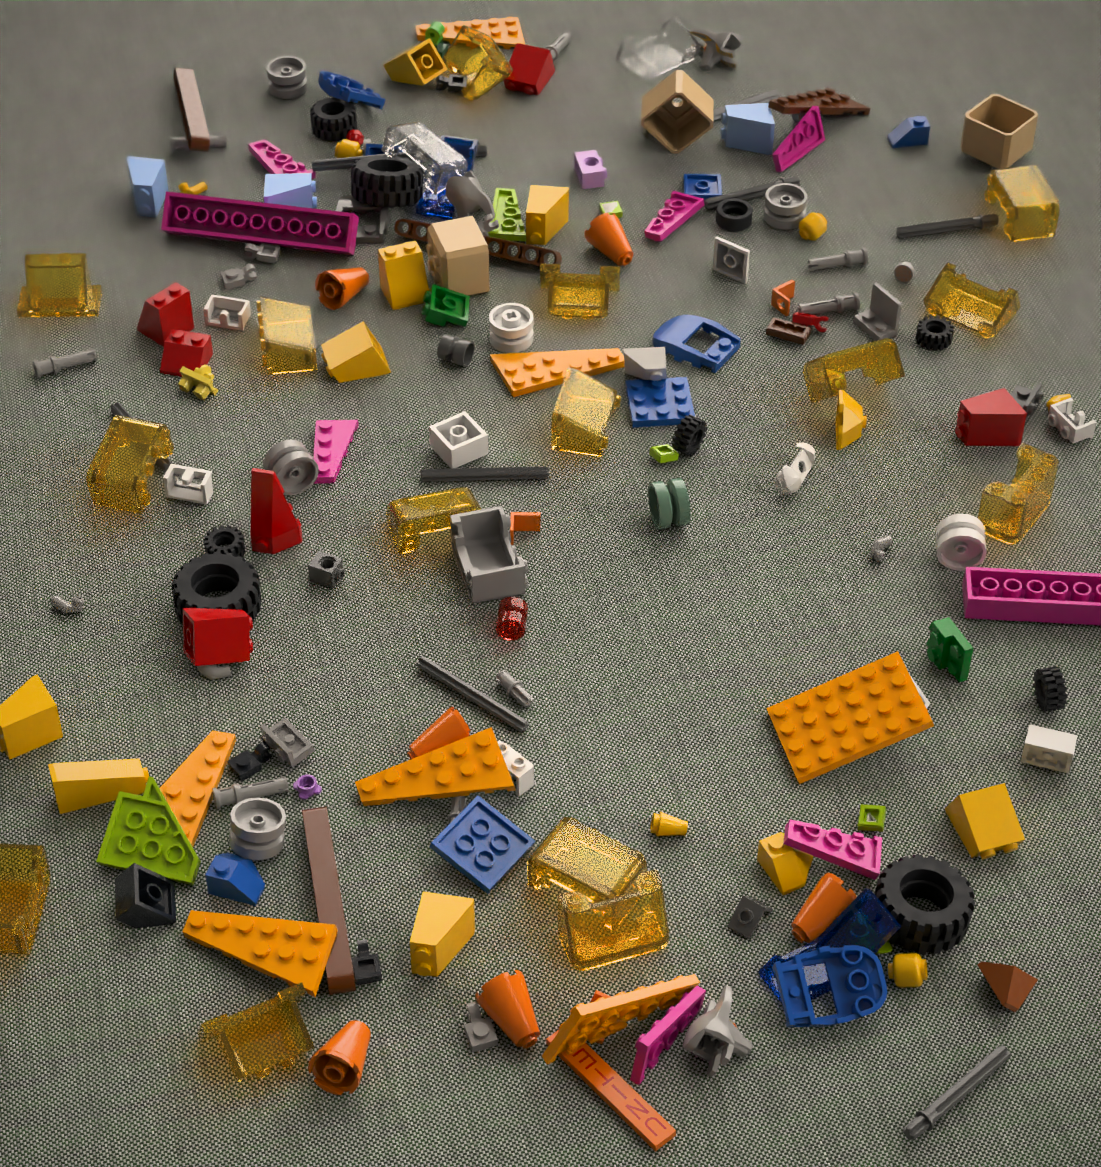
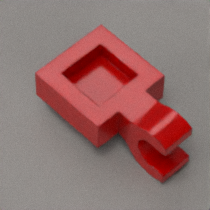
(808, 319)

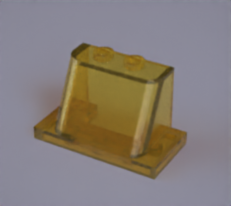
(58, 287)
(579, 293)
(261, 1035)

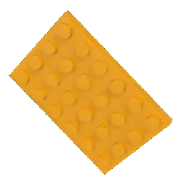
(849, 717)

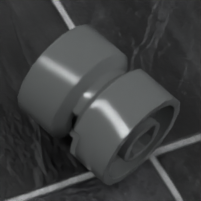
(456, 350)

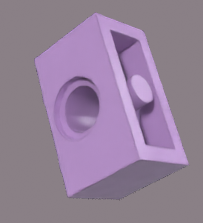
(589, 169)

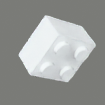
(458, 440)

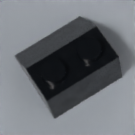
(144, 898)

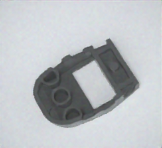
(366, 234)

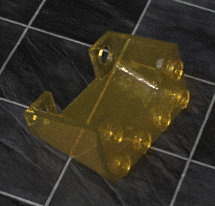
(286, 336)
(426, 514)

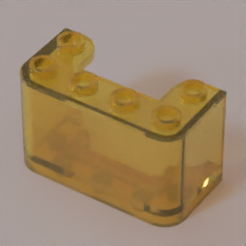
(1027, 200)
(876, 359)
(126, 461)
(1013, 509)
(585, 862)
(22, 895)

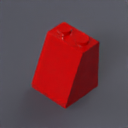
(531, 69)
(165, 312)
(991, 420)
(216, 636)

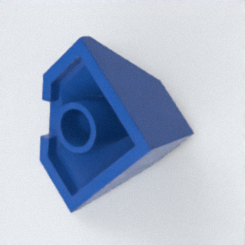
(910, 132)
(234, 879)

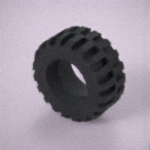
(386, 181)
(213, 574)
(932, 881)

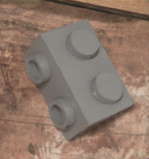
(287, 742)

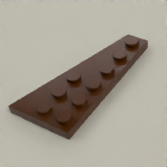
(827, 100)

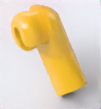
(195, 190)
(1056, 399)

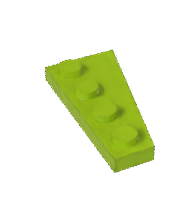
(508, 216)

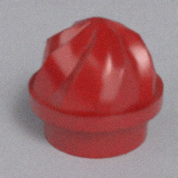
(355, 135)

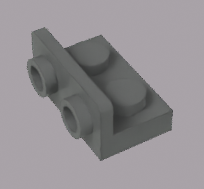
(1028, 398)

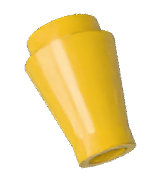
(667, 825)

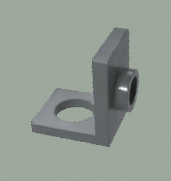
(747, 916)

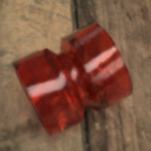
(512, 618)

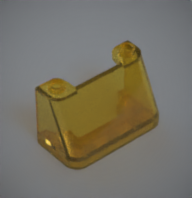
(478, 58)
(971, 303)
(582, 414)
(614, 927)

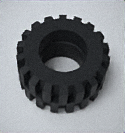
(333, 119)

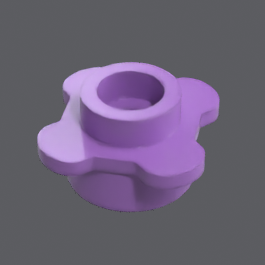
(307, 786)

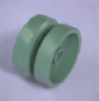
(669, 503)

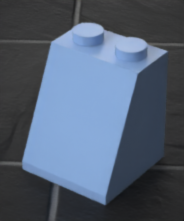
(748, 127)
(148, 184)
(290, 190)

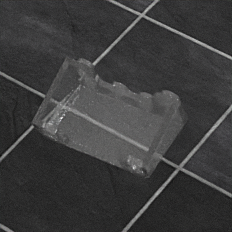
(659, 53)
(428, 151)

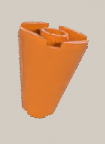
(609, 238)
(340, 286)
(444, 731)
(821, 908)
(510, 1007)
(341, 1059)

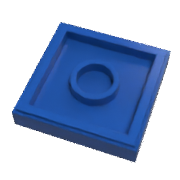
(702, 185)

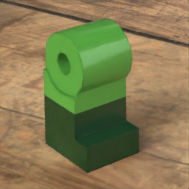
(435, 33)

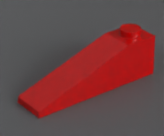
(272, 520)

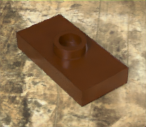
(788, 331)

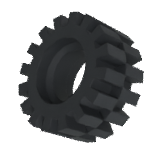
(934, 333)
(689, 435)
(224, 536)
(1049, 689)

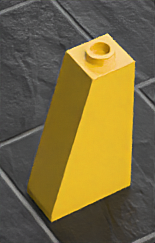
(95, 782)

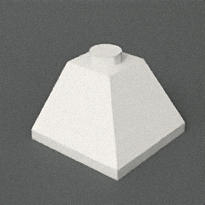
(731, 260)
(646, 363)

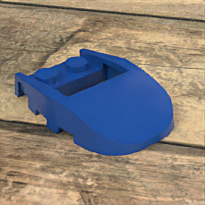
(348, 89)
(680, 328)
(854, 981)

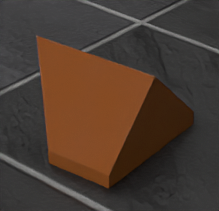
(1008, 983)

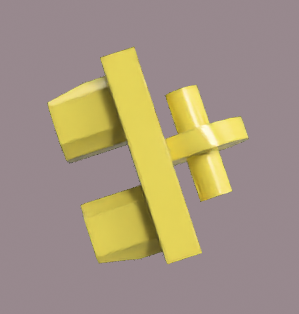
(200, 378)

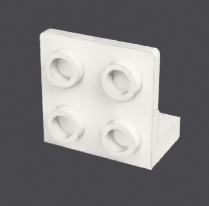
(1049, 748)

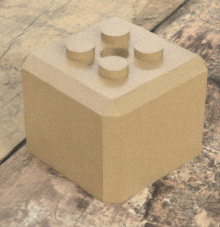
(677, 123)
(998, 131)
(458, 256)

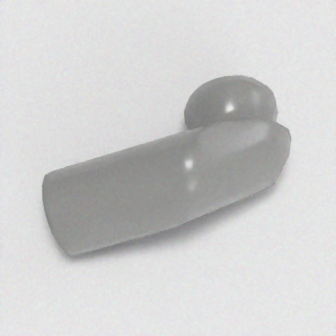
(876, 551)
(68, 607)
(213, 672)

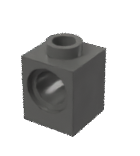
(326, 569)

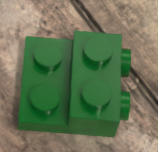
(445, 305)
(949, 648)

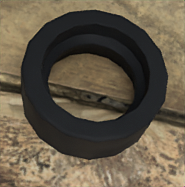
(733, 223)

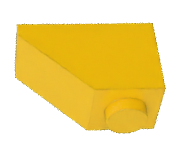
(848, 420)
(783, 864)

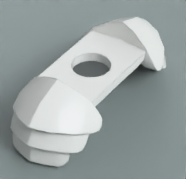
(790, 478)

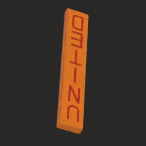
(618, 1095)

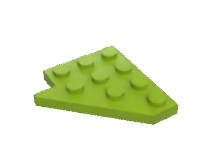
(148, 834)

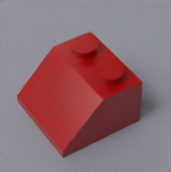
(185, 350)

